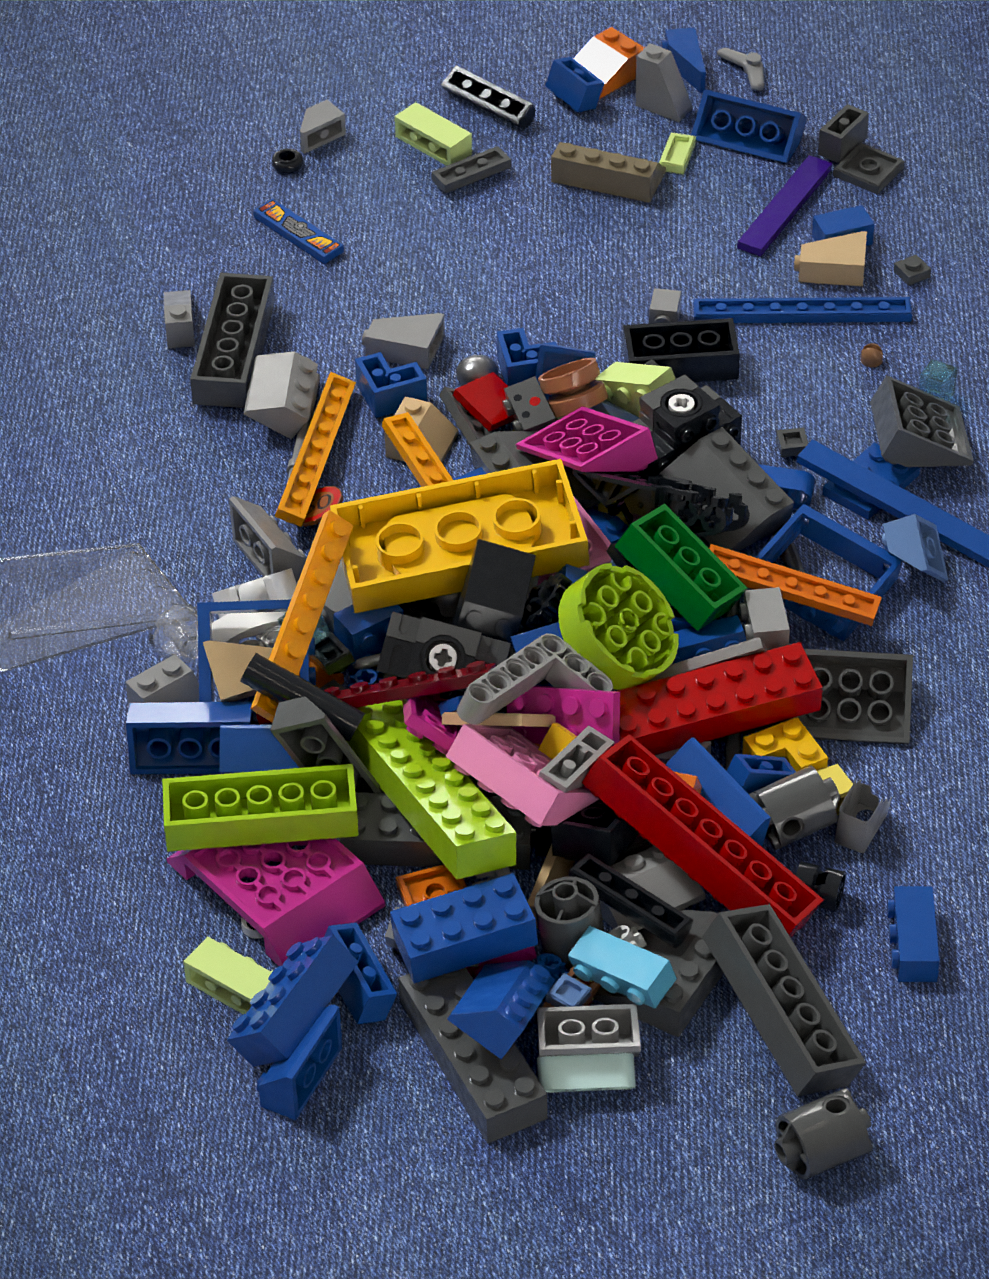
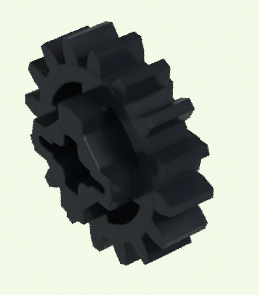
(544, 602)

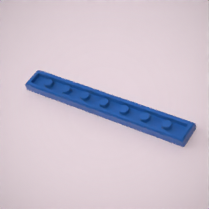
(805, 309)
(894, 499)

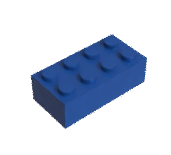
(464, 928)
(292, 1000)

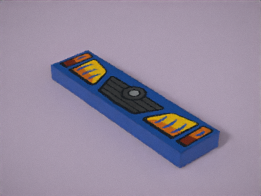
(298, 231)

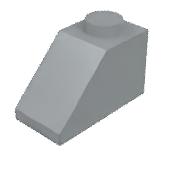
(321, 125)

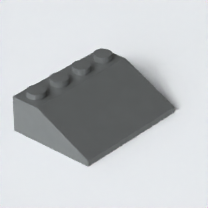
(918, 427)
(499, 452)
(725, 465)
(862, 696)
(695, 974)

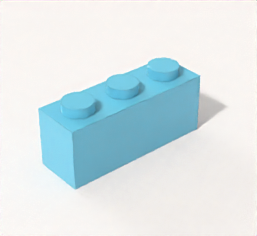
(622, 967)

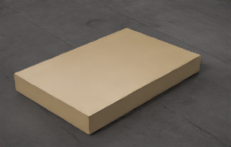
(504, 719)

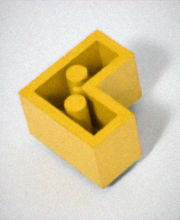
(788, 741)

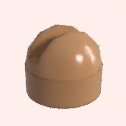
(872, 355)

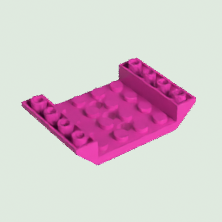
(289, 900)

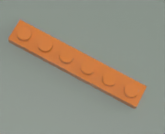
(801, 587)

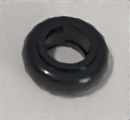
(287, 160)

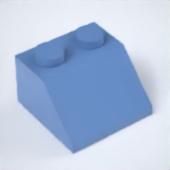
(916, 543)

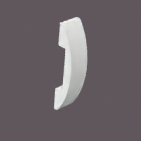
(243, 625)

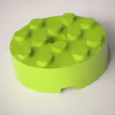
(619, 624)

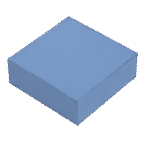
(568, 992)

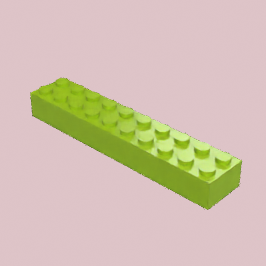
(433, 795)

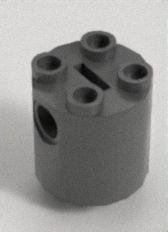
(798, 806)
(564, 913)
(822, 1134)

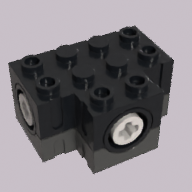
(681, 416)
(430, 645)

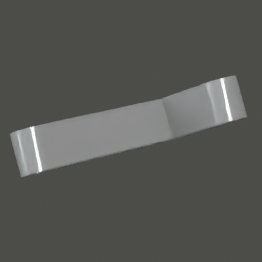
(542, 659)

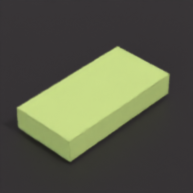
(677, 152)

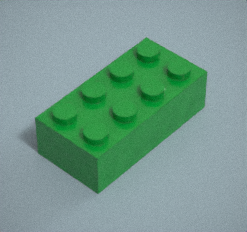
(681, 566)

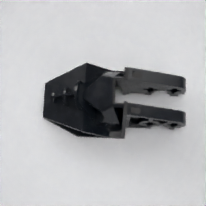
(645, 491)

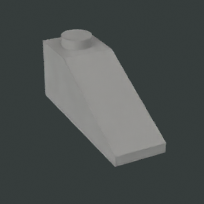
(178, 319)
(576, 759)

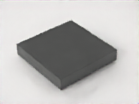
(869, 168)

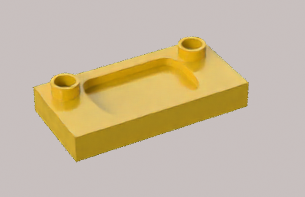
(424, 537)

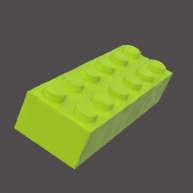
(259, 807)

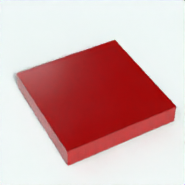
(484, 400)

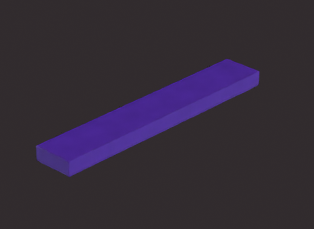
(784, 206)

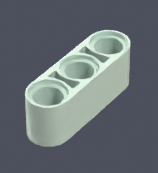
(586, 1072)

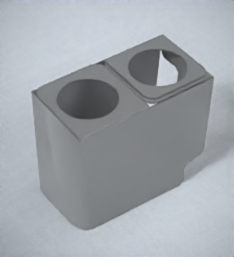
(854, 832)

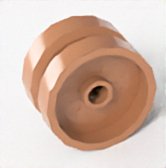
(573, 386)

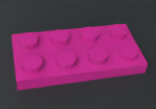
(572, 708)
(424, 719)

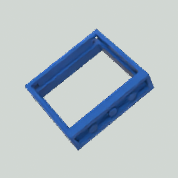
(842, 543)
(205, 613)

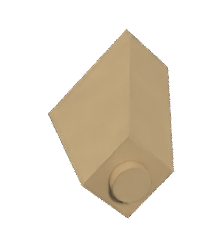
(833, 260)
(228, 665)

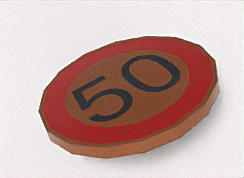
(321, 504)

